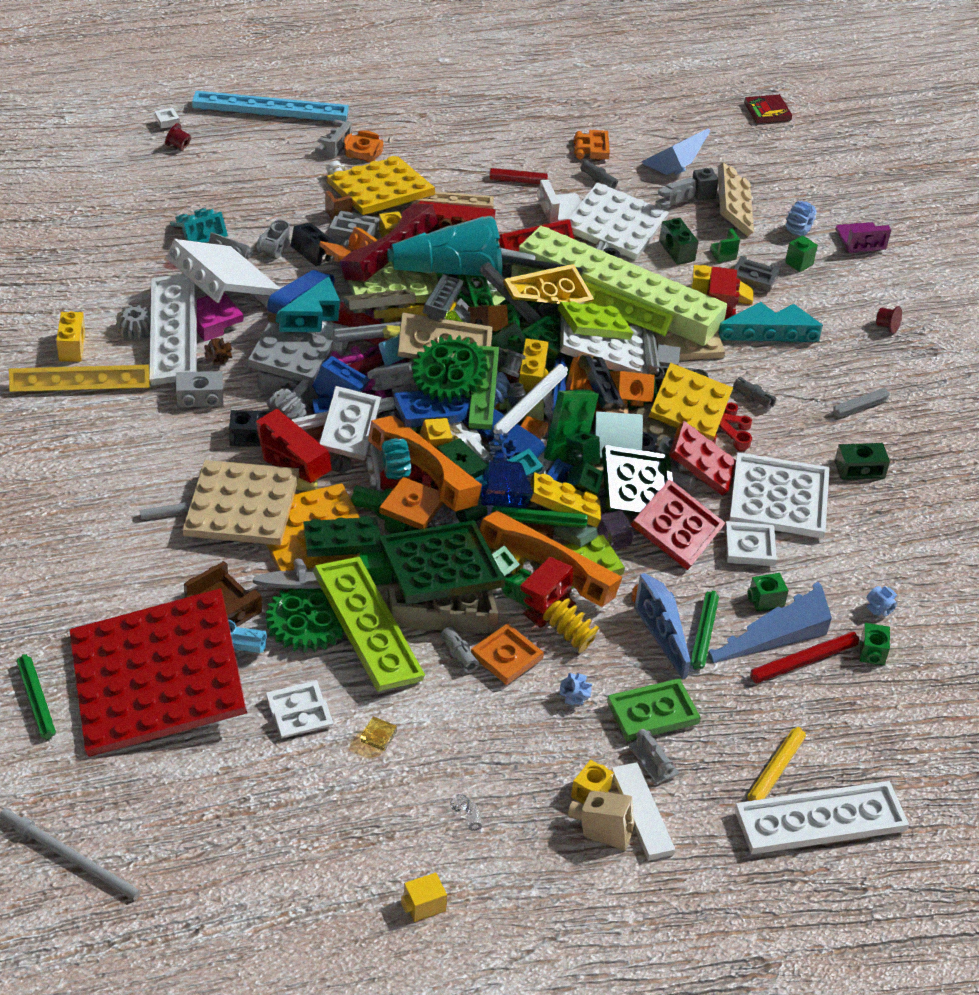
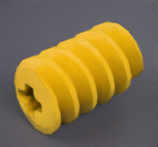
(571, 624)

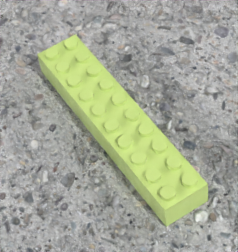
(694, 313)

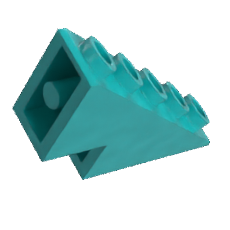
(310, 309)
(764, 324)

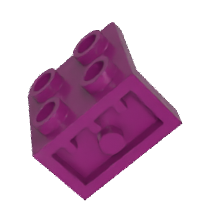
(864, 236)

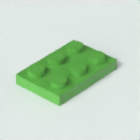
(653, 708)

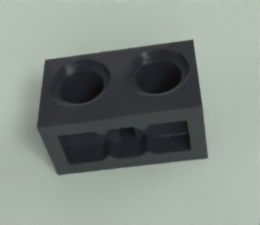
(243, 427)

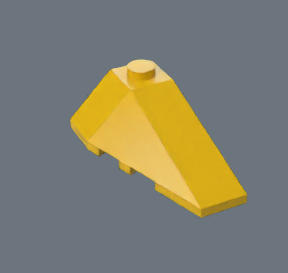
(550, 286)

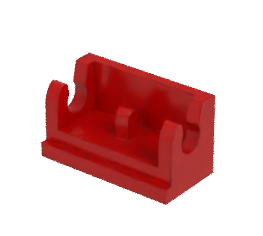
(547, 584)

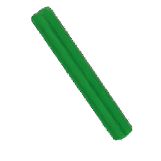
(544, 517)
(704, 630)
(35, 697)

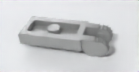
(676, 193)

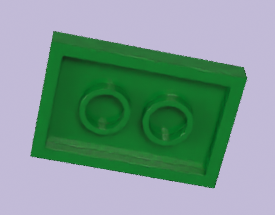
(571, 415)

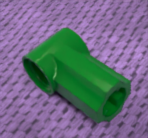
(370, 498)

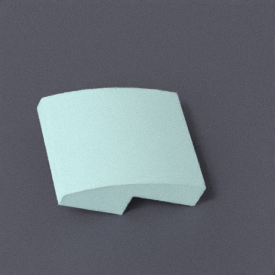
(619, 430)

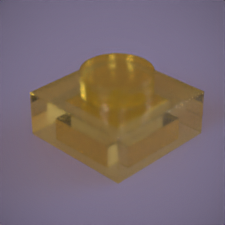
(378, 733)

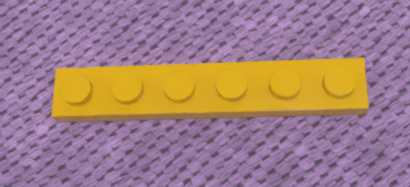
(78, 378)

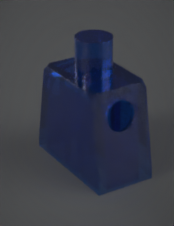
(505, 483)

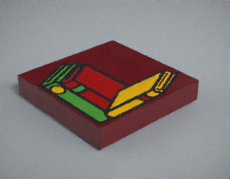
(768, 108)

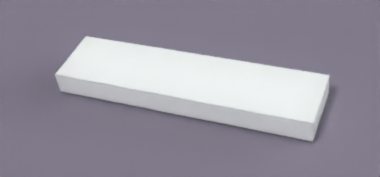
(647, 818)

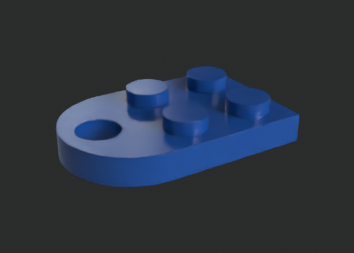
(416, 408)

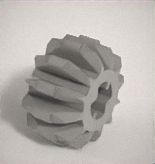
(134, 322)
(287, 403)

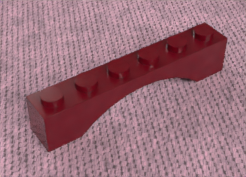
(368, 260)

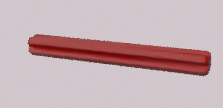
(804, 657)

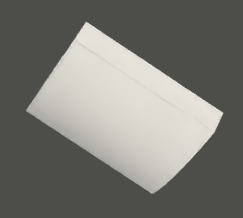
(298, 709)

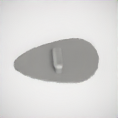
(297, 578)

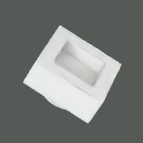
(166, 118)

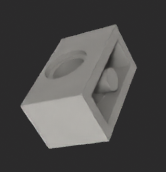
(199, 389)

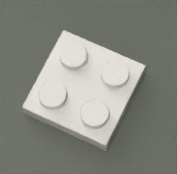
(750, 543)

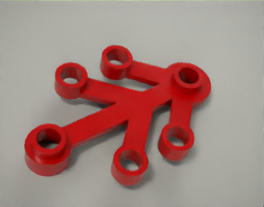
(741, 439)

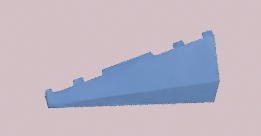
(799, 621)

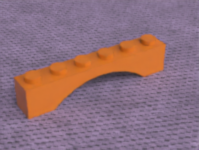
(455, 486)
(589, 578)

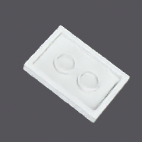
(349, 422)

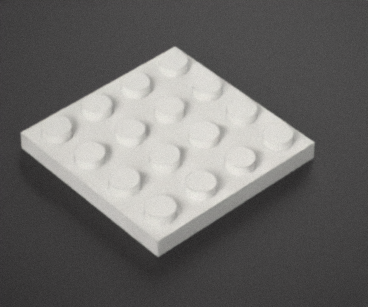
(617, 219)
(617, 353)
(780, 494)

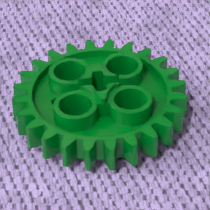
(436, 361)
(303, 619)

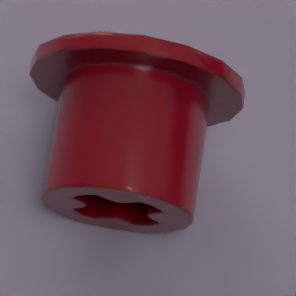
(177, 137)
(889, 318)

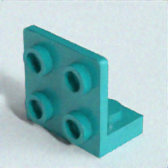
(200, 225)

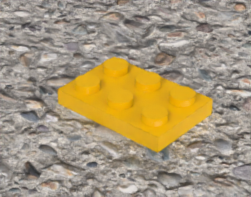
(565, 498)

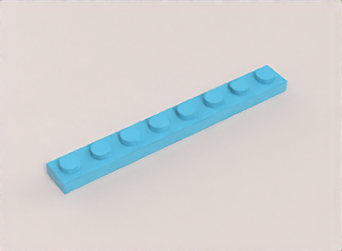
(270, 106)

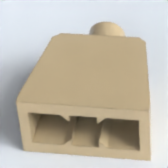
(606, 818)

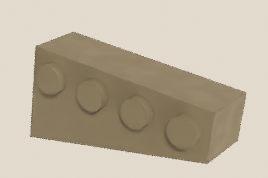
(465, 613)

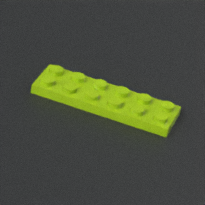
(368, 624)

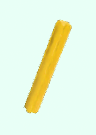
(777, 764)

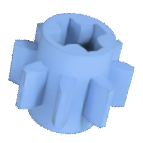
(881, 601)
(575, 689)

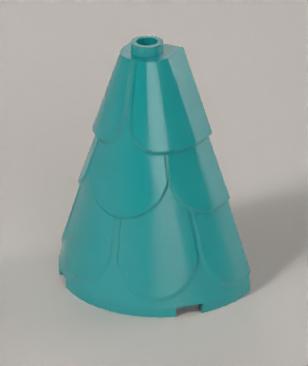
(450, 249)

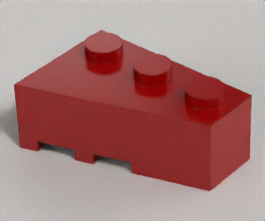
(290, 446)

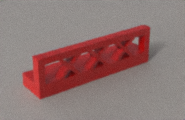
(514, 239)

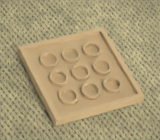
(241, 502)

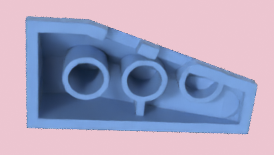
(677, 156)
(660, 615)

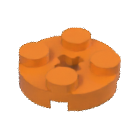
(363, 146)

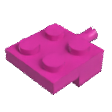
(215, 316)

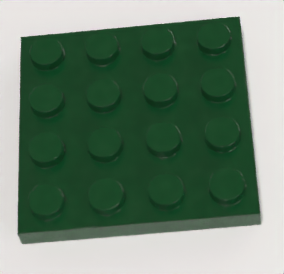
(441, 562)

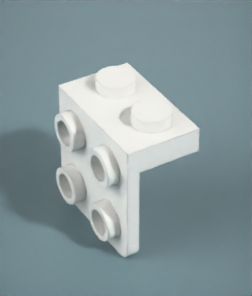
(556, 206)

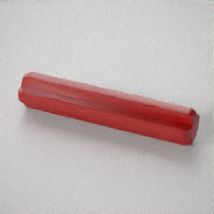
(517, 176)

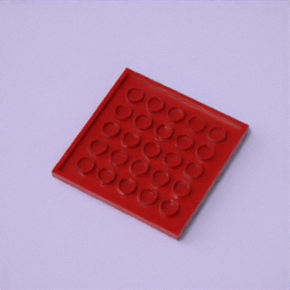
(156, 672)

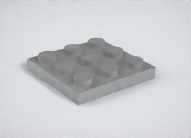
(290, 353)

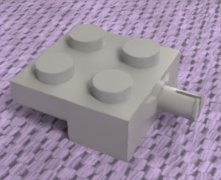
(344, 223)

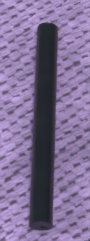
(522, 262)

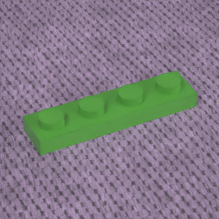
(483, 400)

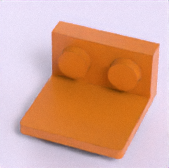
(358, 239)

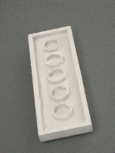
(172, 328)
(820, 817)

